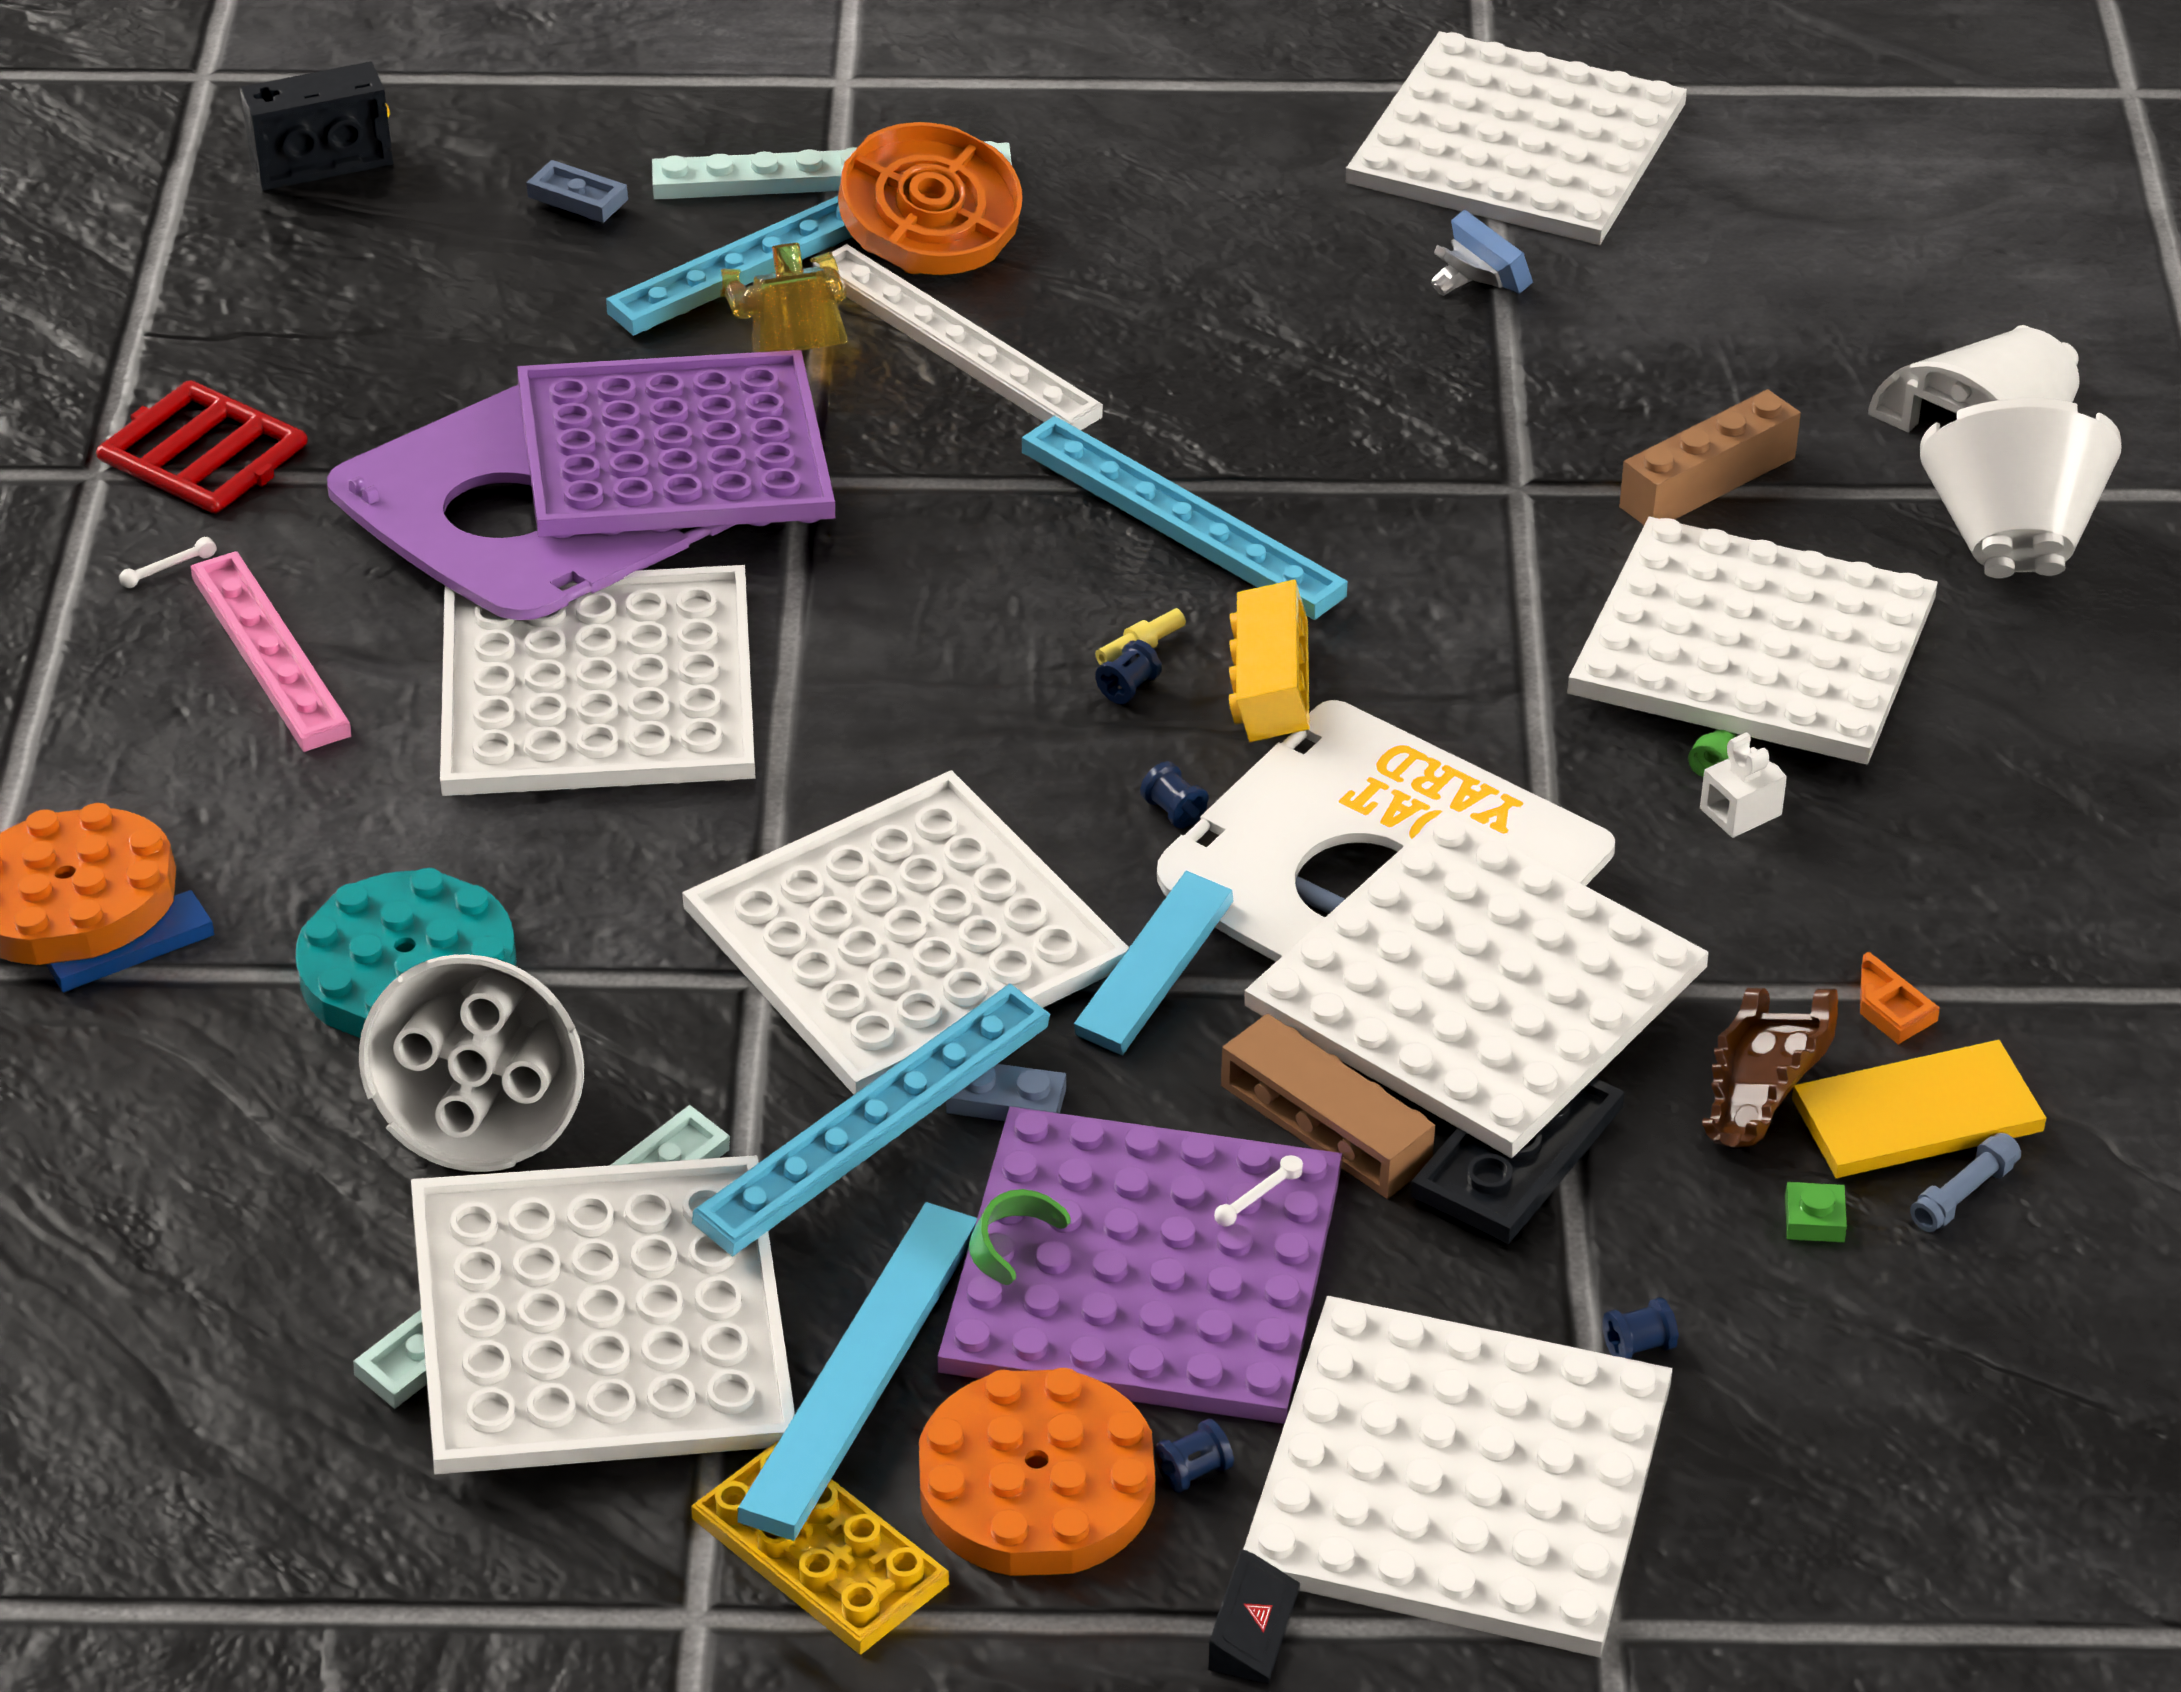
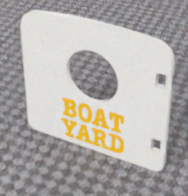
(1356, 787)

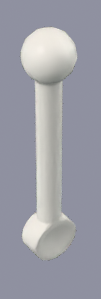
(204, 548)
(1290, 1168)

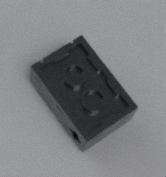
(317, 125)

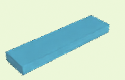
(1153, 962)

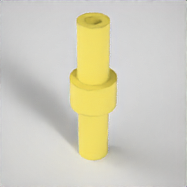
(1146, 631)

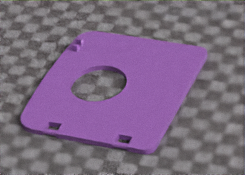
(409, 482)

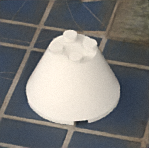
(2021, 479)
(471, 1062)

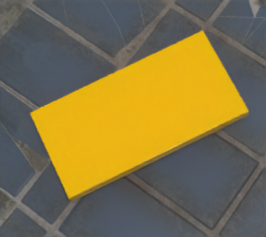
(1917, 1108)
(841, 1567)

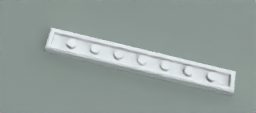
(963, 342)

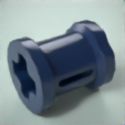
(1128, 671)
(1178, 798)
(1640, 1329)
(1213, 1449)

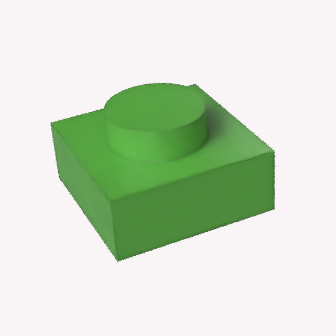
(1815, 1212)

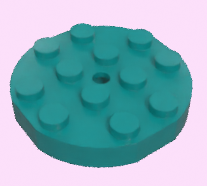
(384, 928)

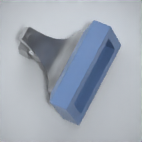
(1480, 257)

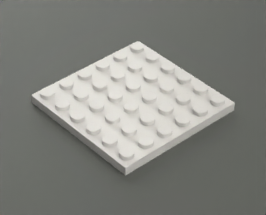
(1517, 137)
(1755, 639)
(603, 692)
(901, 926)
(1477, 982)
(593, 1318)
(1461, 1474)

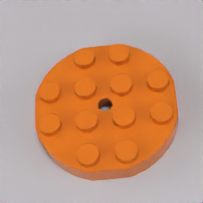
(930, 198)
(81, 883)
(1021, 1520)

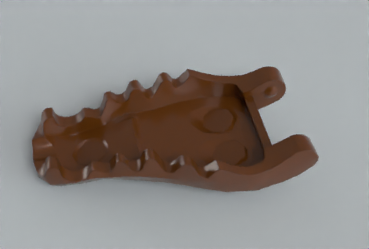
(1762, 1061)

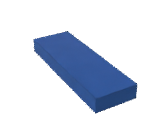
(180, 926)

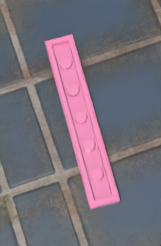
(271, 651)

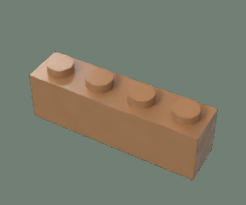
(1710, 458)
(1327, 1104)

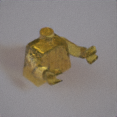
(791, 306)

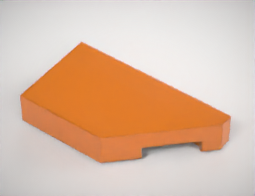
(1893, 1002)

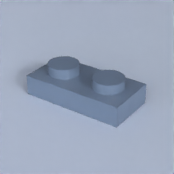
(577, 191)
(1009, 1086)

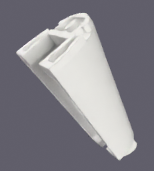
(1994, 369)

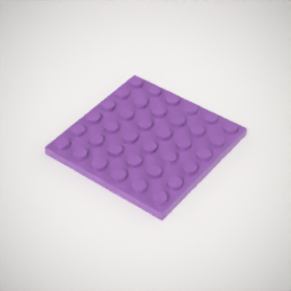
(673, 443)
(1143, 1273)

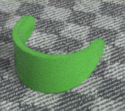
(1011, 1203)

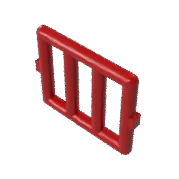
(185, 483)

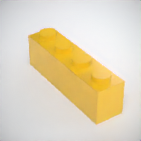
(1270, 661)

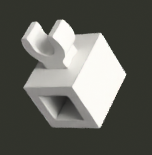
(1743, 788)

